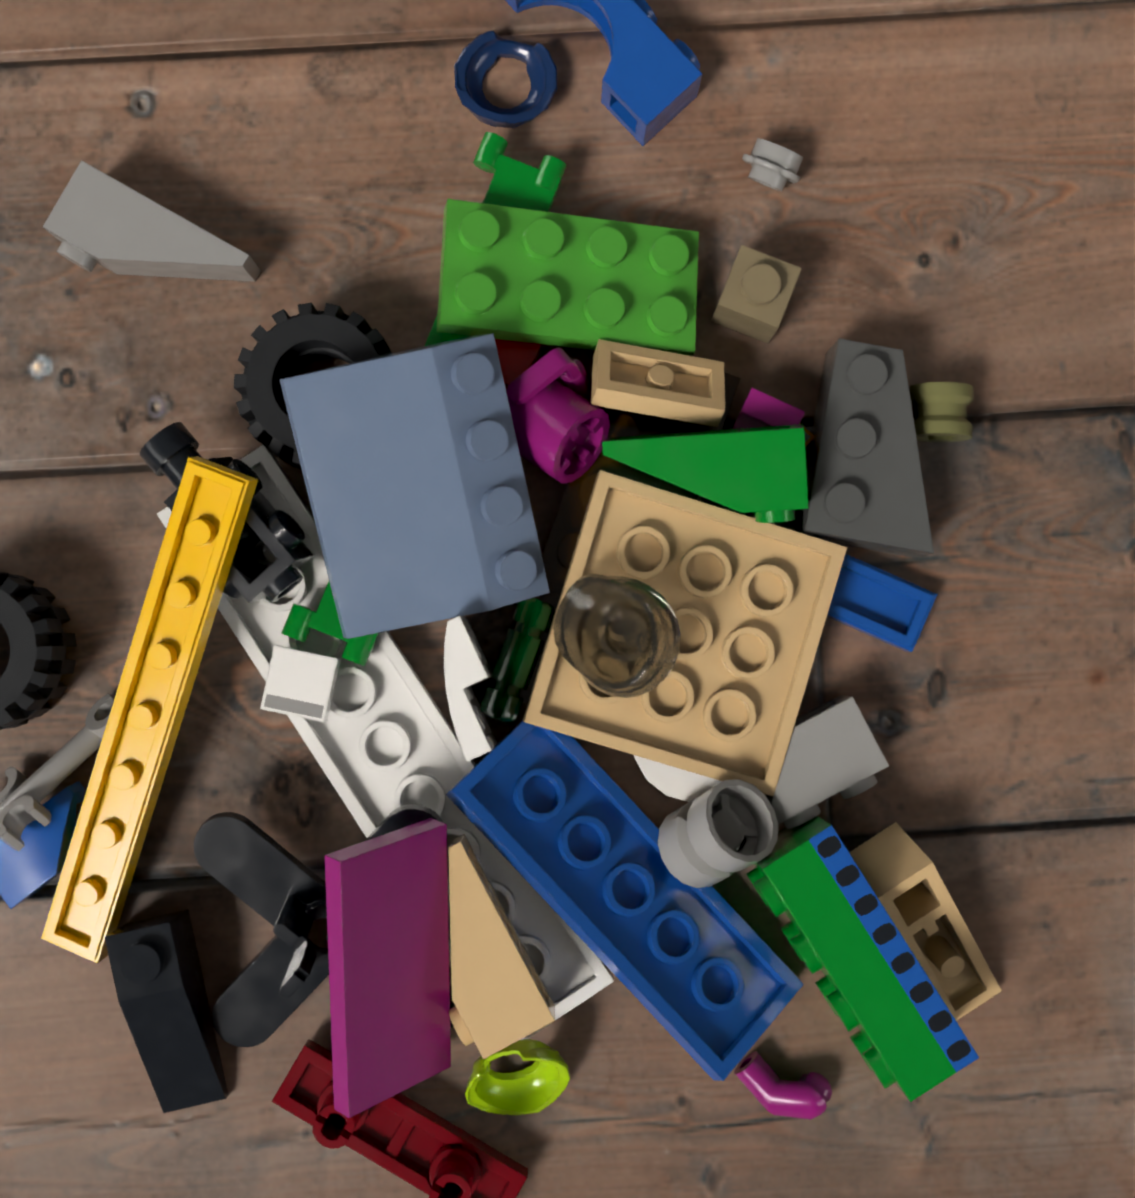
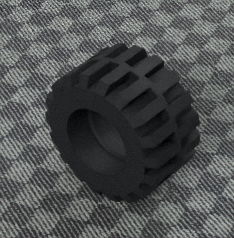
(283, 353)
(35, 650)

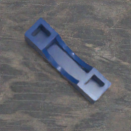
(647, 72)

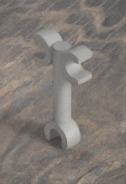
(23, 795)

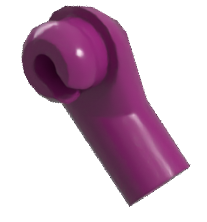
(784, 1097)

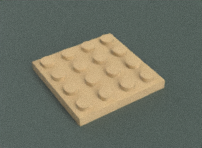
(748, 624)

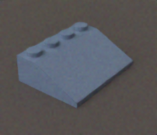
(416, 485)

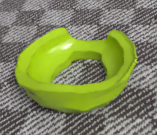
(522, 1090)

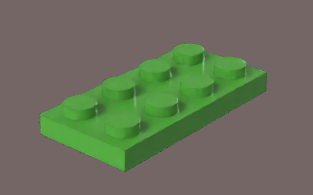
(566, 279)

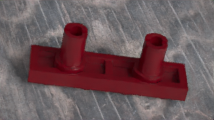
(399, 1136)

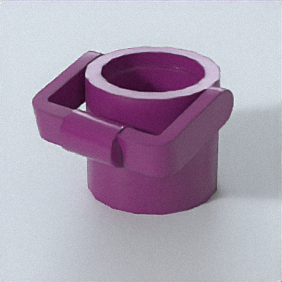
(554, 421)

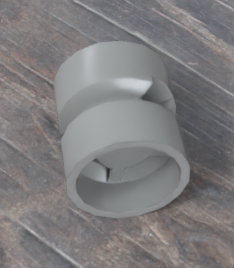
(718, 834)

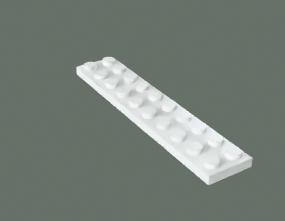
(396, 749)

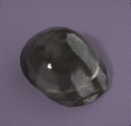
(617, 634)

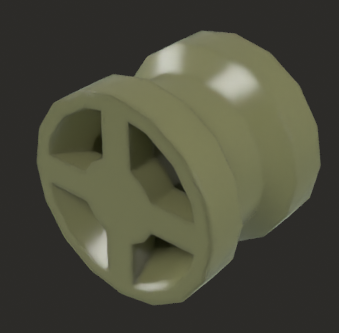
(942, 411)

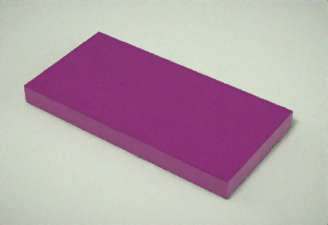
(388, 964)

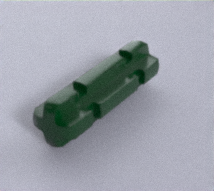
(517, 659)

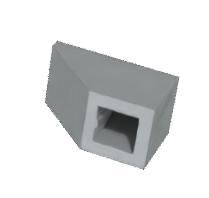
(826, 756)

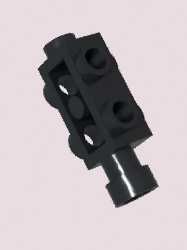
(250, 571)

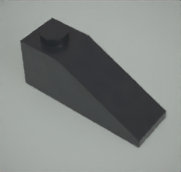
(168, 1009)

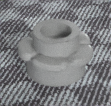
(773, 164)

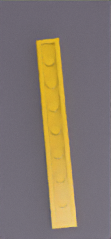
(149, 705)

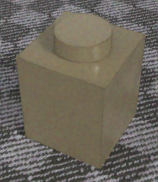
(756, 294)

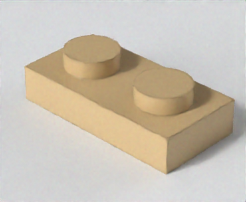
(658, 383)

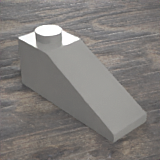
(133, 235)

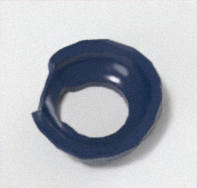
(481, 57)

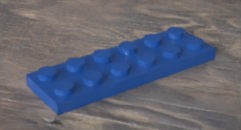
(605, 877)

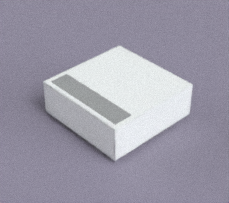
(300, 683)

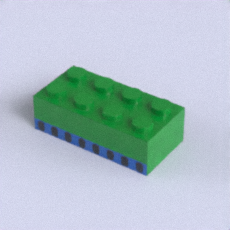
(866, 963)

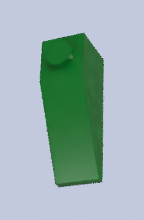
(737, 467)

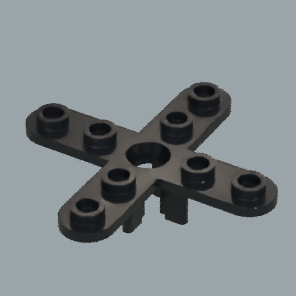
(290, 900)

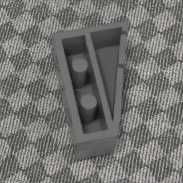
(865, 456)

